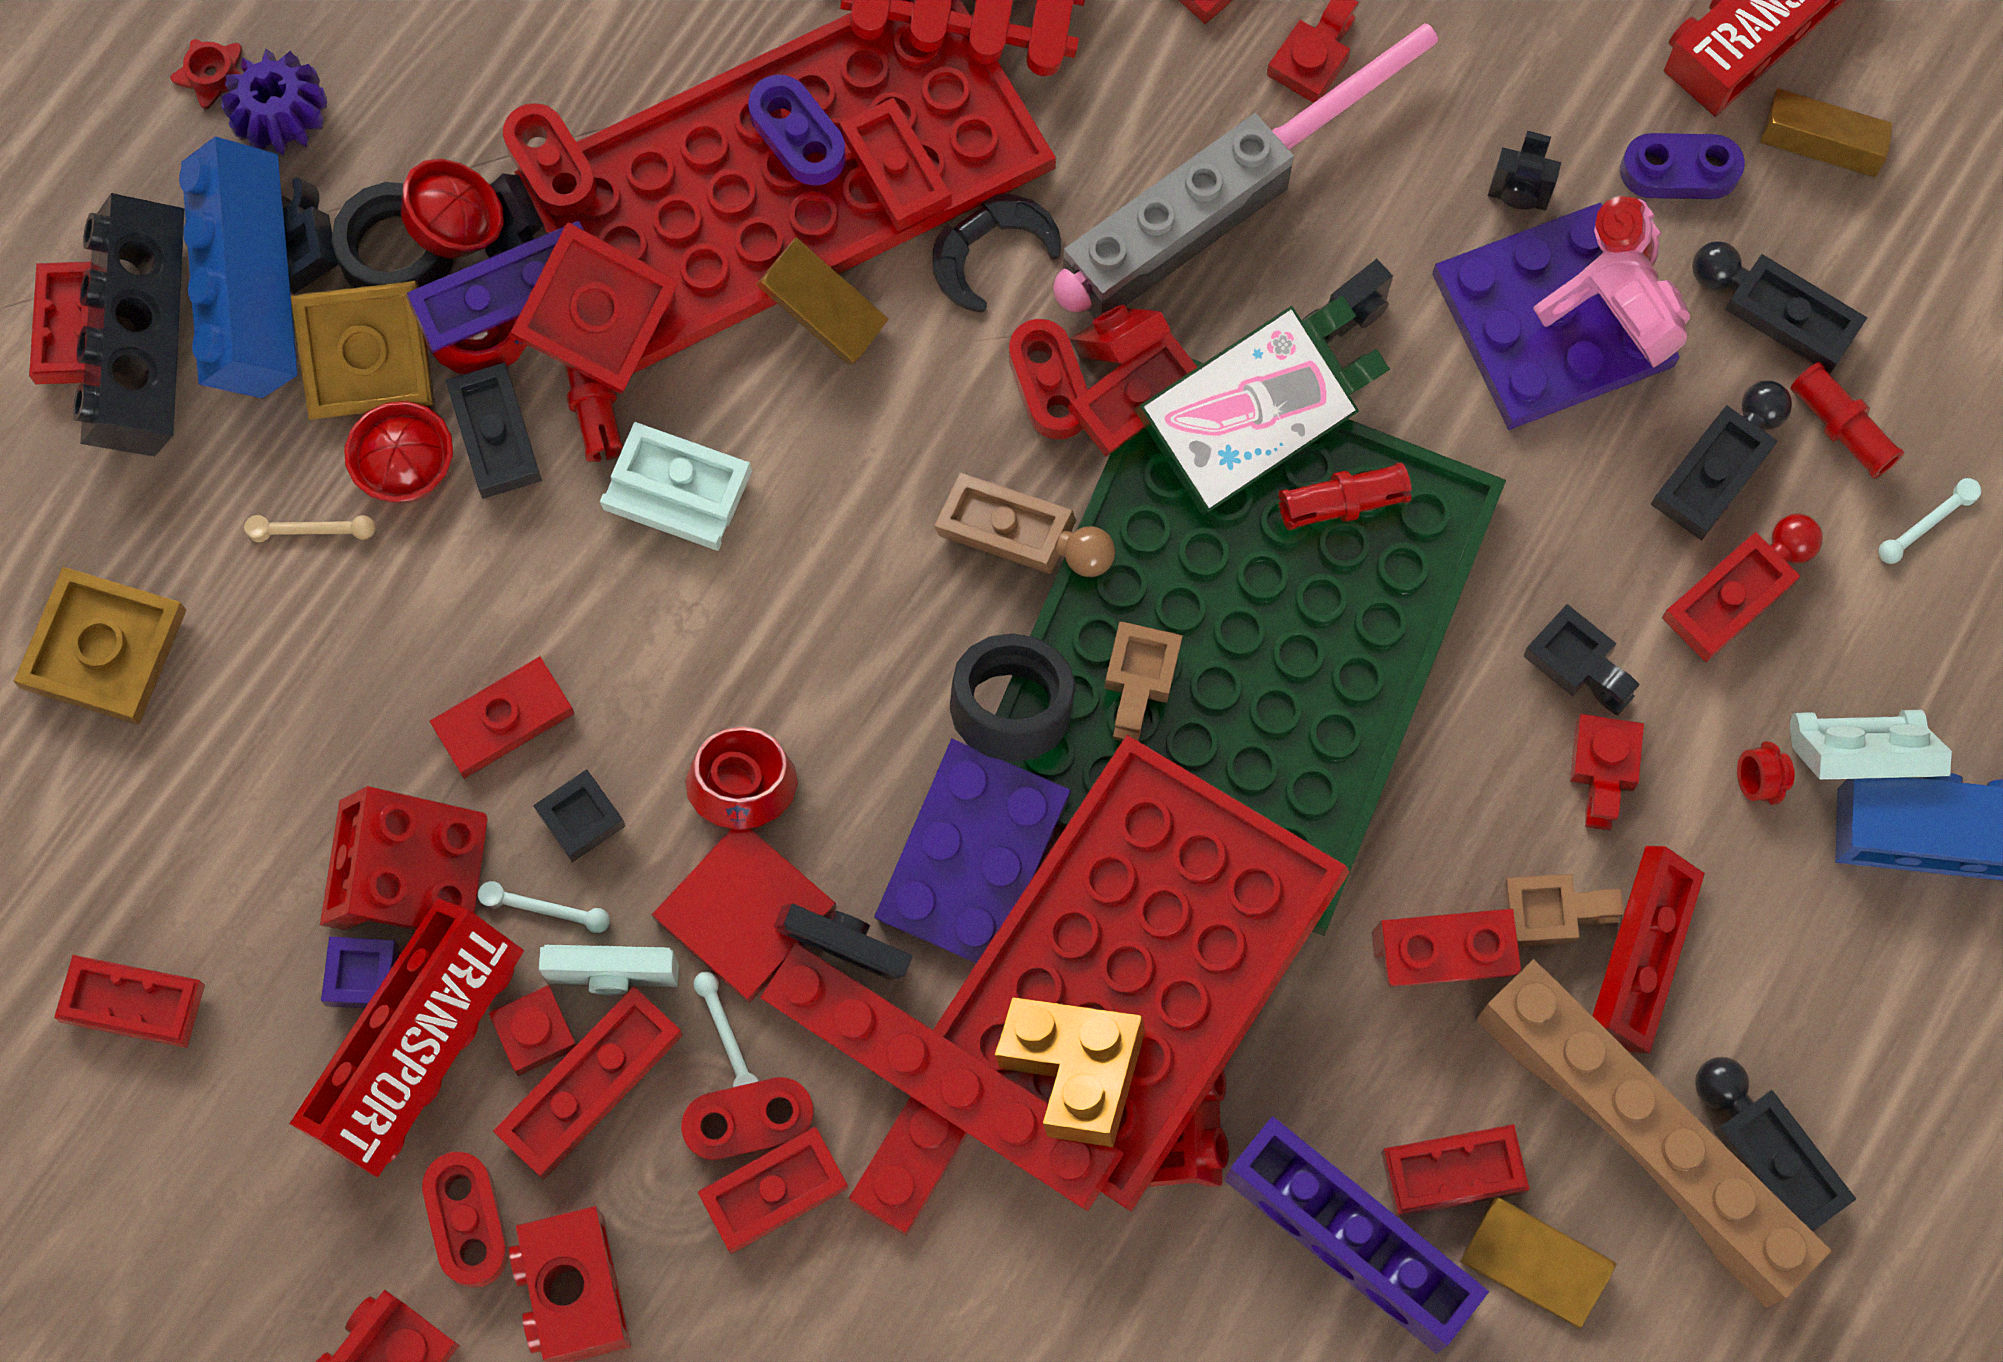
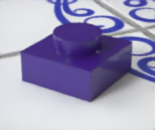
(356, 970)

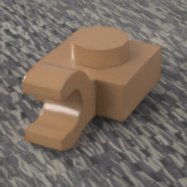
(1141, 670)
(1550, 910)

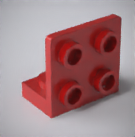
(398, 857)

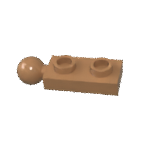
(1021, 528)

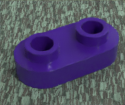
(798, 134)
(1685, 167)

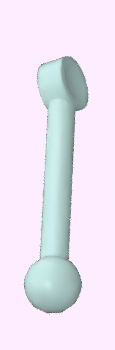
(1964, 493)
(494, 896)
(706, 986)

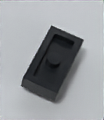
(493, 430)

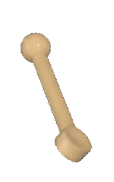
(260, 529)

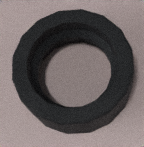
(360, 214)
(1019, 657)

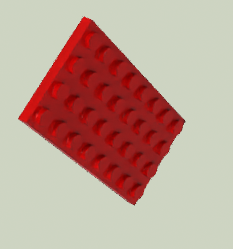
(716, 207)

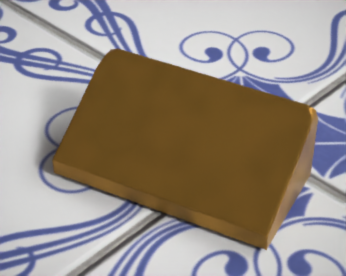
(1827, 133)
(822, 302)
(1537, 1262)

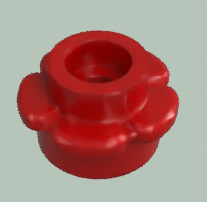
(1765, 773)

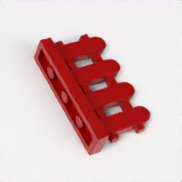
(986, 28)

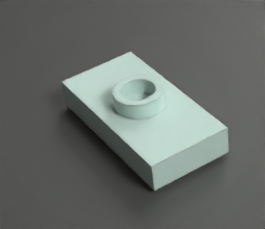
(609, 968)

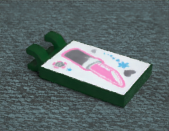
(1257, 403)

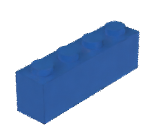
(238, 268)
(1922, 825)

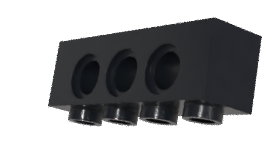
(151, 240)

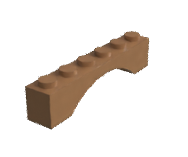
(1719, 1195)

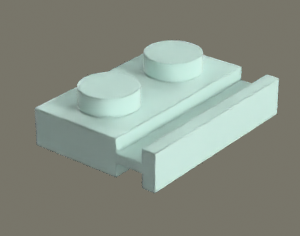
(676, 486)

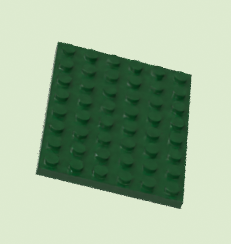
(1292, 642)

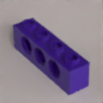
(1355, 1235)

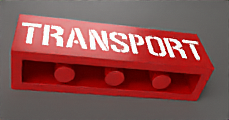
(1738, 44)
(408, 1037)

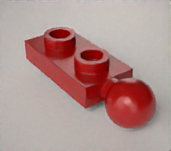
(1743, 585)

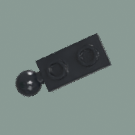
(1780, 304)
(1724, 459)
(1772, 1144)

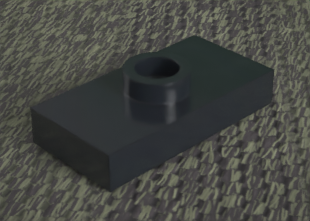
(844, 939)

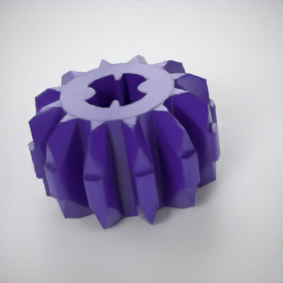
(274, 101)

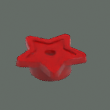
(201, 58)

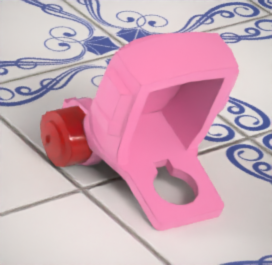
(1627, 282)

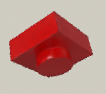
(533, 1030)

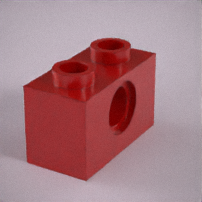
(594, 1321)

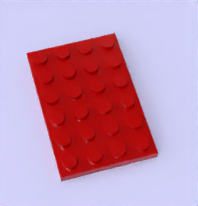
(1158, 910)

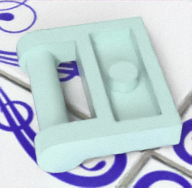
(1869, 746)

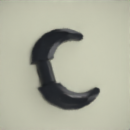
(1006, 212)

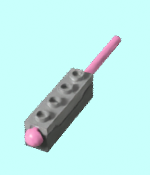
(1206, 196)

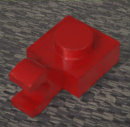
(1312, 55)
(1608, 760)

